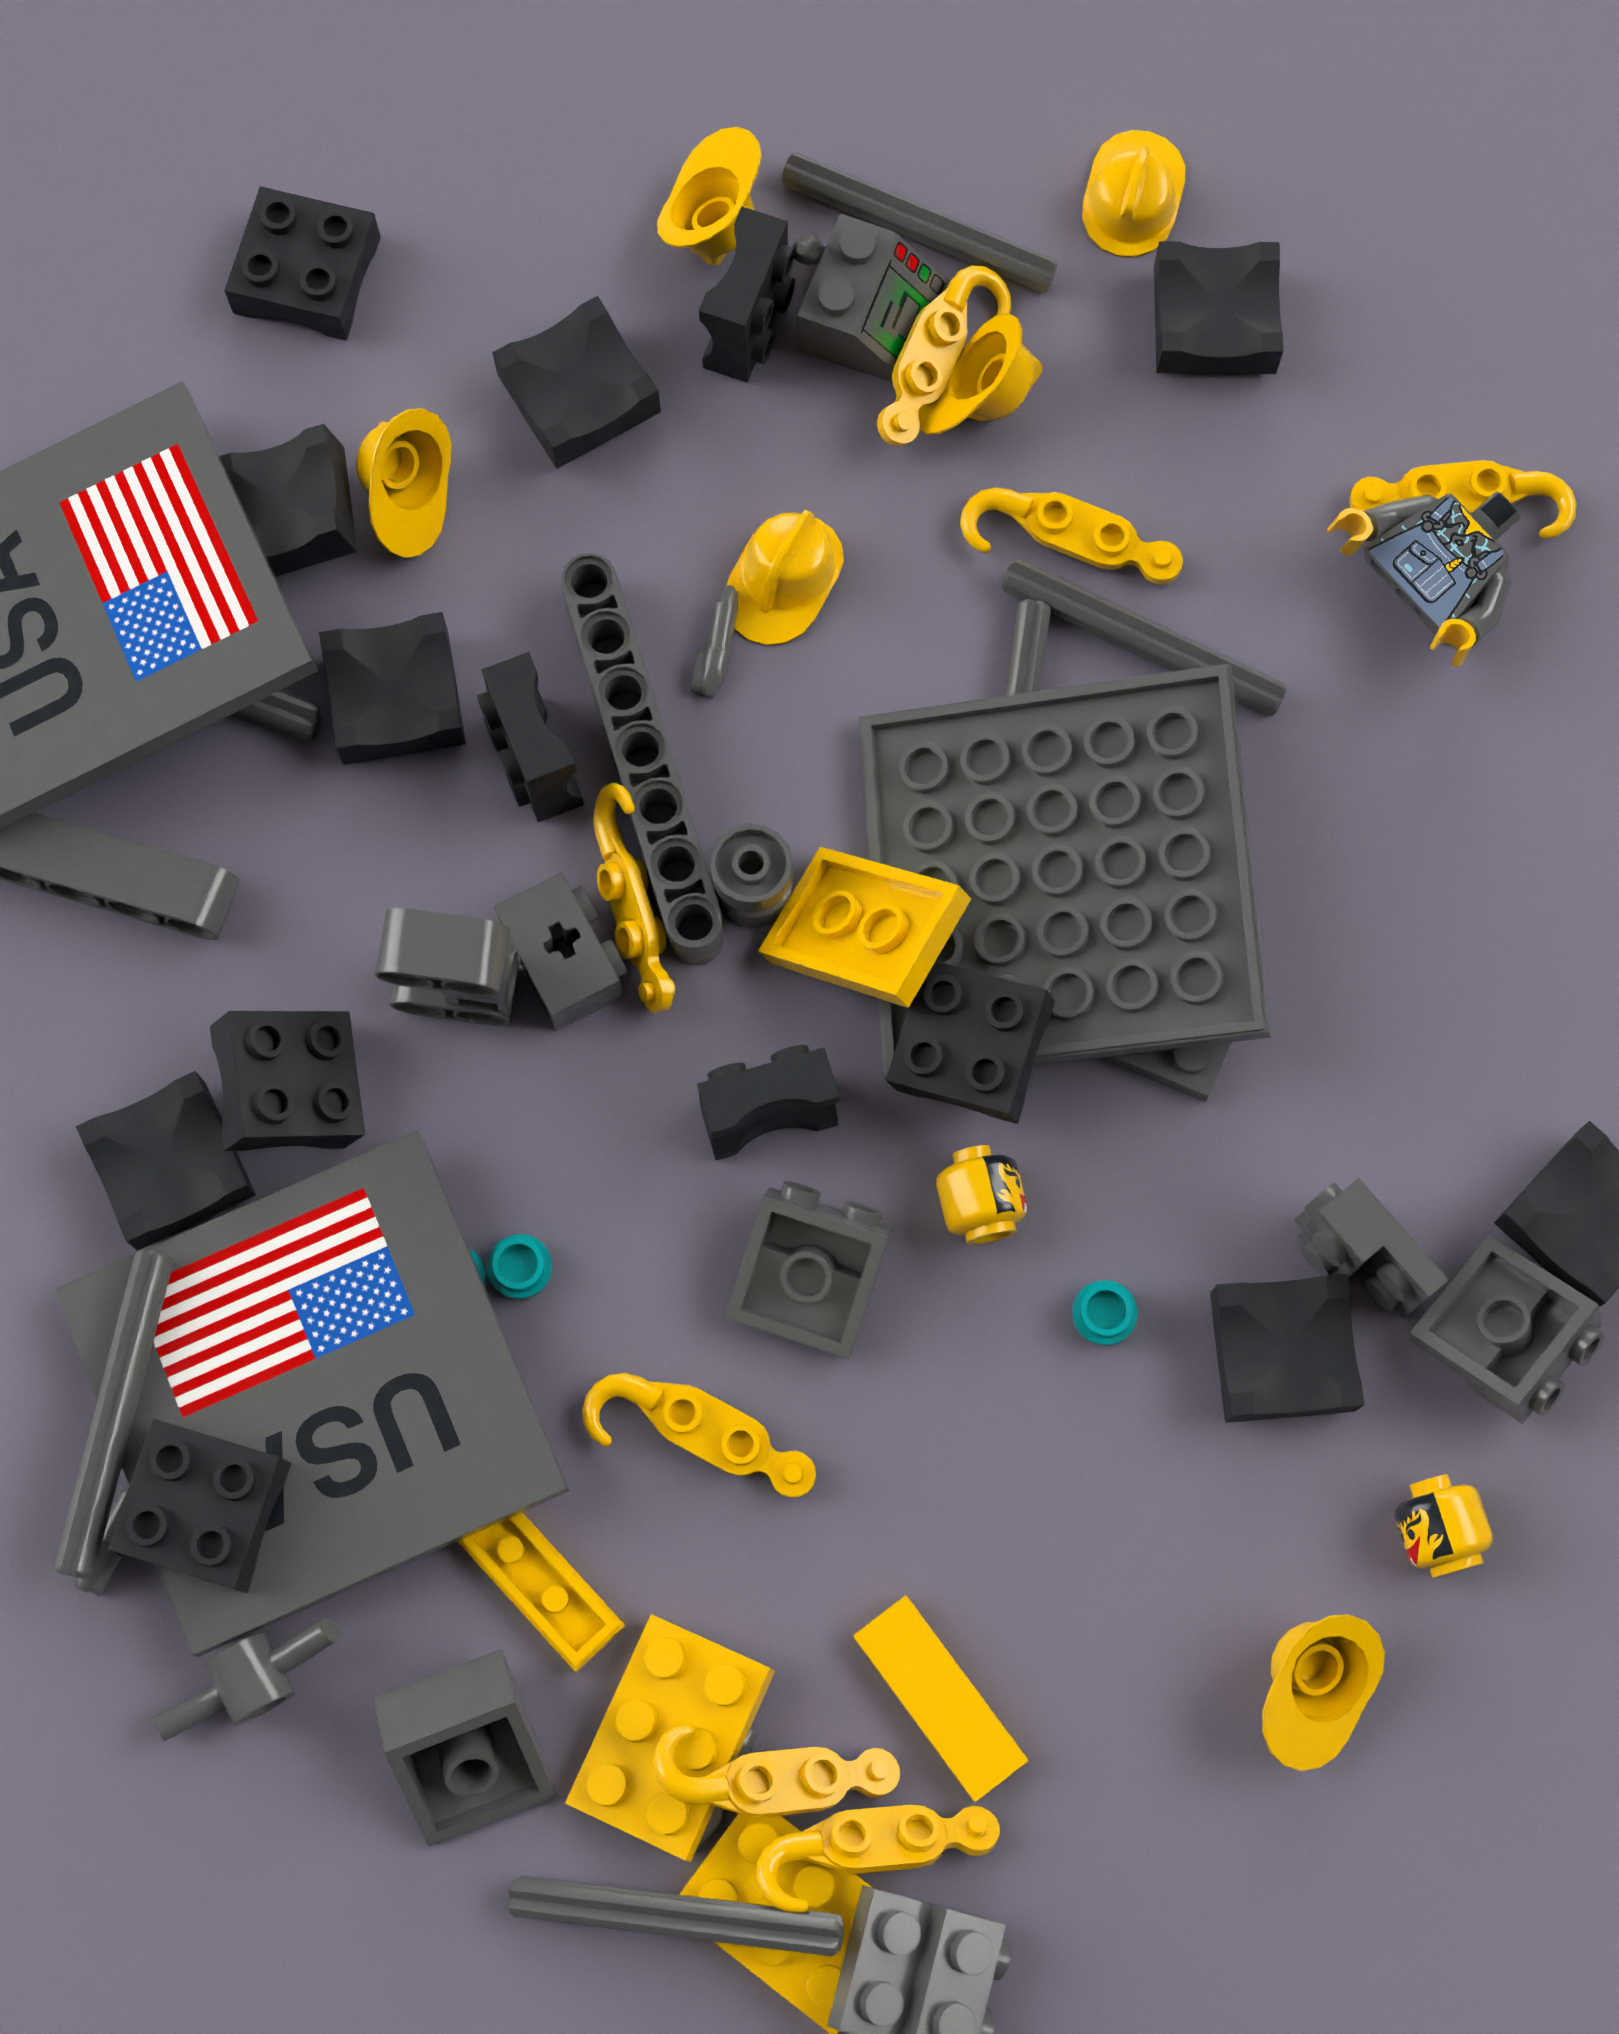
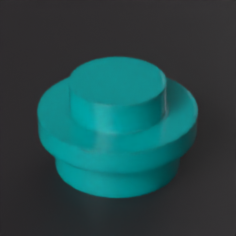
(519, 1266)
(1104, 1313)

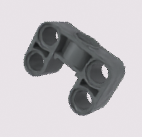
(448, 966)

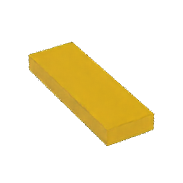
(545, 1588)
(940, 1698)

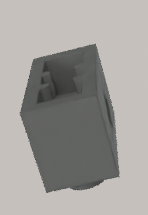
(568, 986)

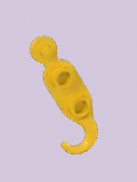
(933, 352)
(1471, 485)
(1075, 531)
(625, 884)
(703, 1429)
(776, 1780)
(875, 1842)

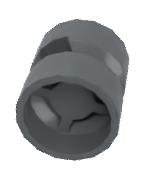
(751, 874)

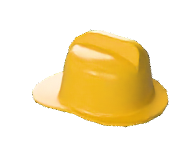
(711, 193)
(1133, 193)
(987, 379)
(406, 476)
(785, 577)
(1320, 1688)

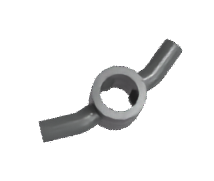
(248, 1679)

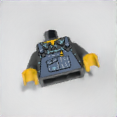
(1438, 561)

